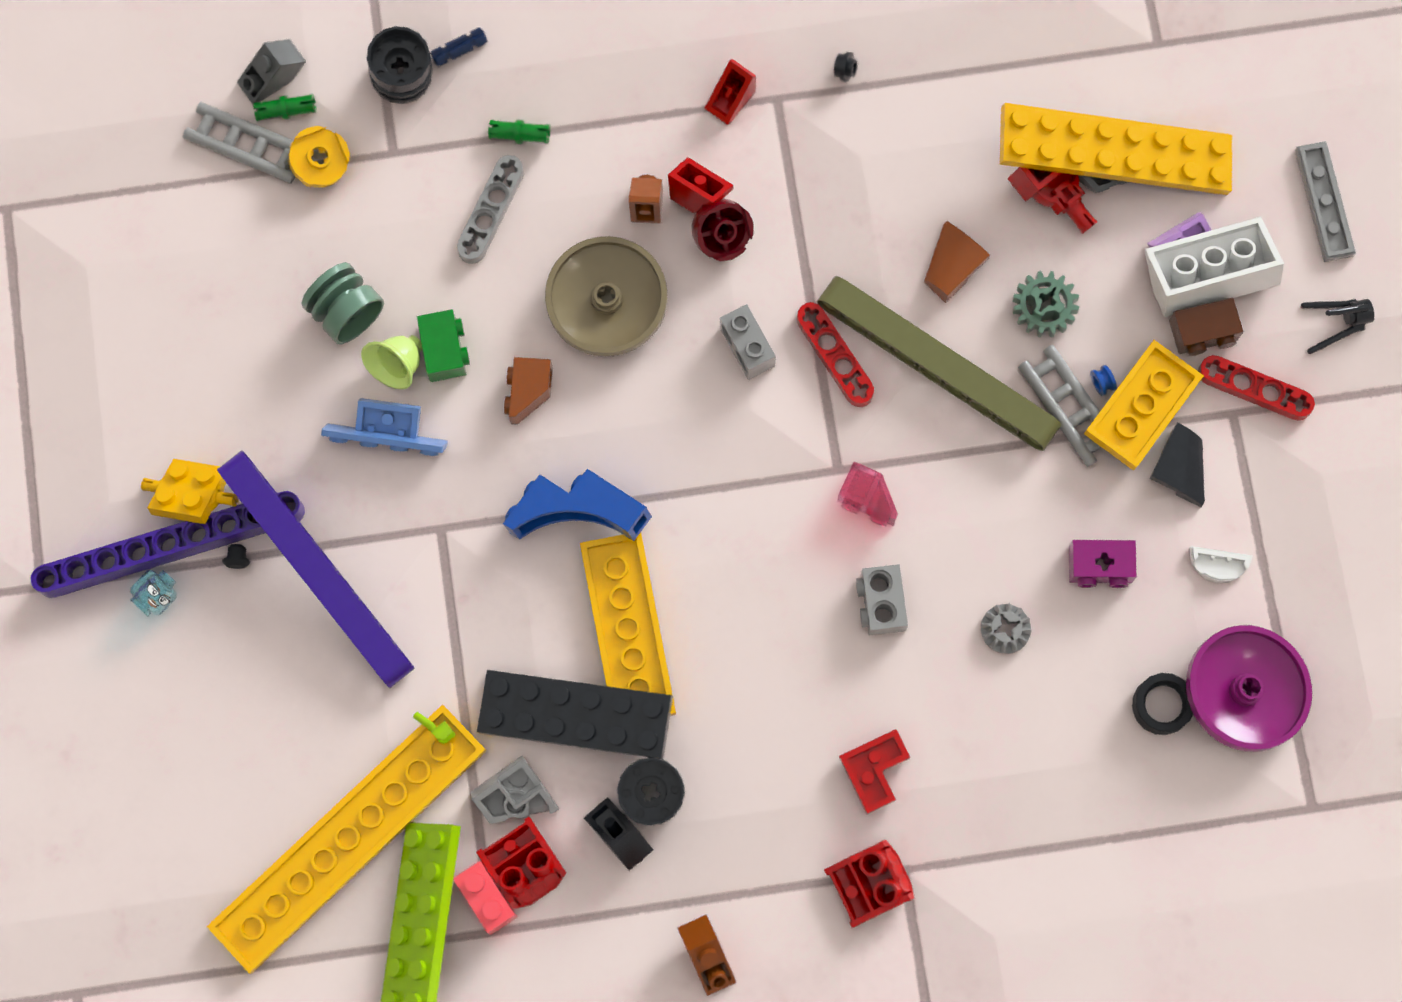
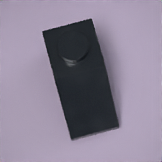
(618, 833)

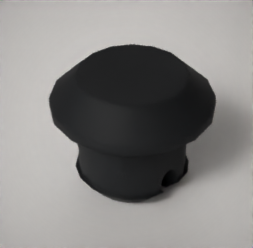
(236, 557)

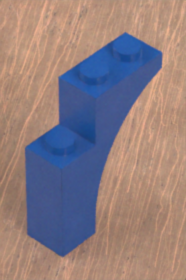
(589, 501)

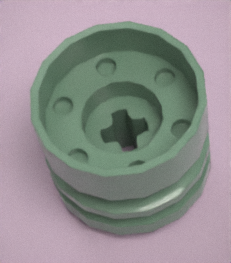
(342, 303)

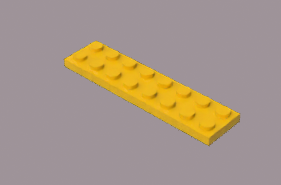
(1115, 149)

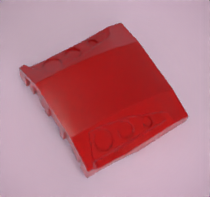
(523, 865)
(871, 882)

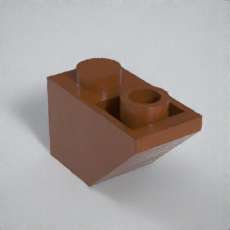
(530, 387)
(706, 955)

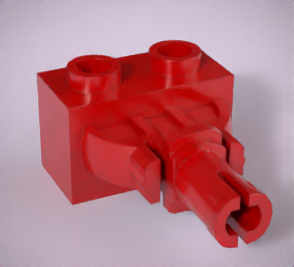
(1054, 190)

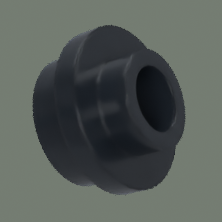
(845, 66)

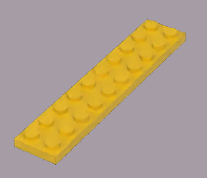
(344, 841)

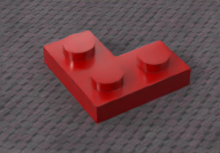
(866, 767)

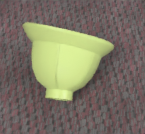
(393, 360)

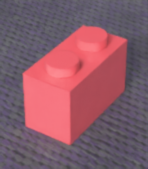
(485, 898)

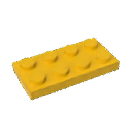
(1143, 405)

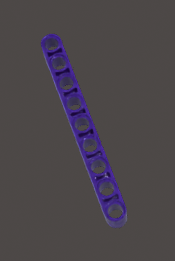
(154, 554)
(315, 569)

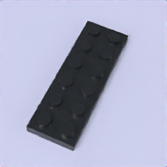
(575, 714)

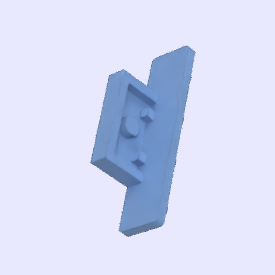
(386, 425)

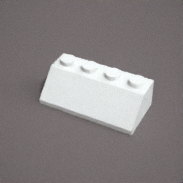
(1214, 266)

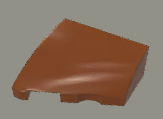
(953, 261)

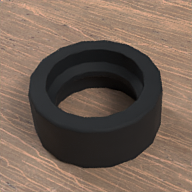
(1146, 720)

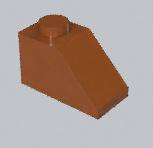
(646, 199)

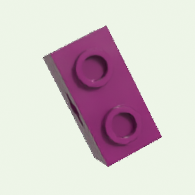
(1117, 554)

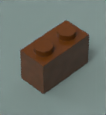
(1206, 327)

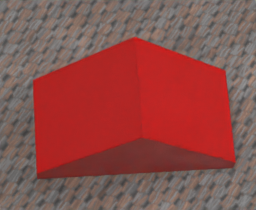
(731, 92)

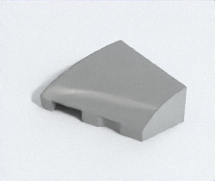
(513, 793)

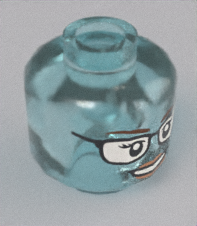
(153, 592)

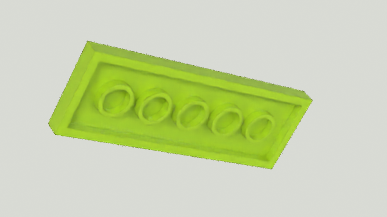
(421, 913)

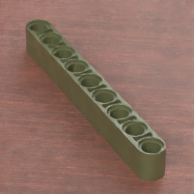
(939, 363)

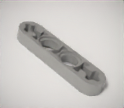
(488, 208)

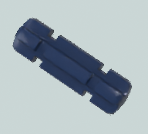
(458, 46)

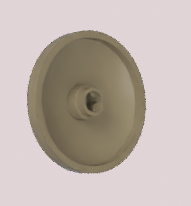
(606, 296)

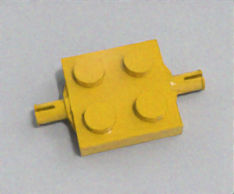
(188, 492)

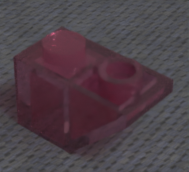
(868, 493)

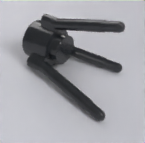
(1354, 312)

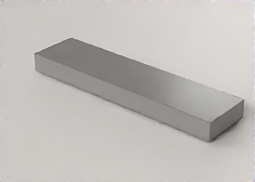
(1325, 201)

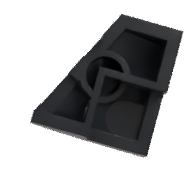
(1182, 465)

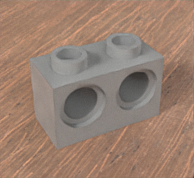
(747, 341)
(890, 599)

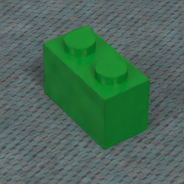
(441, 345)

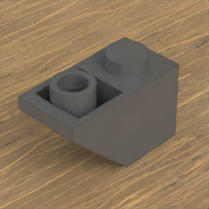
(271, 69)

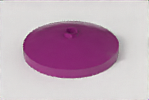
(1274, 683)

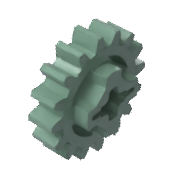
(1054, 311)

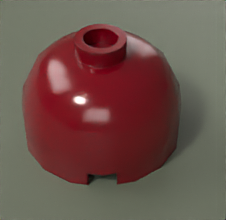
(722, 229)

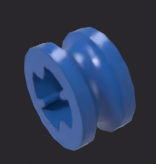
(1103, 380)

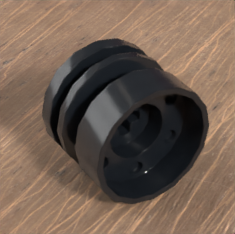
(396, 49)
(668, 784)

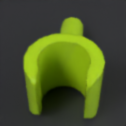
(442, 732)

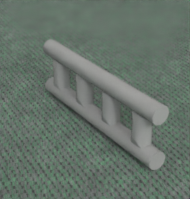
(227, 147)
(1051, 400)

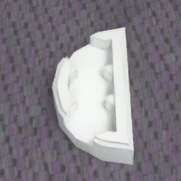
(1218, 565)

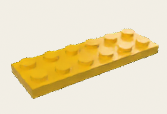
(625, 615)

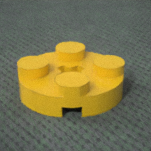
(325, 141)

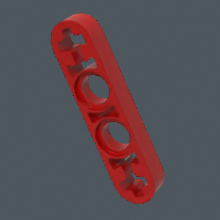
(832, 356)
(1257, 383)

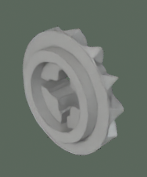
(1000, 641)

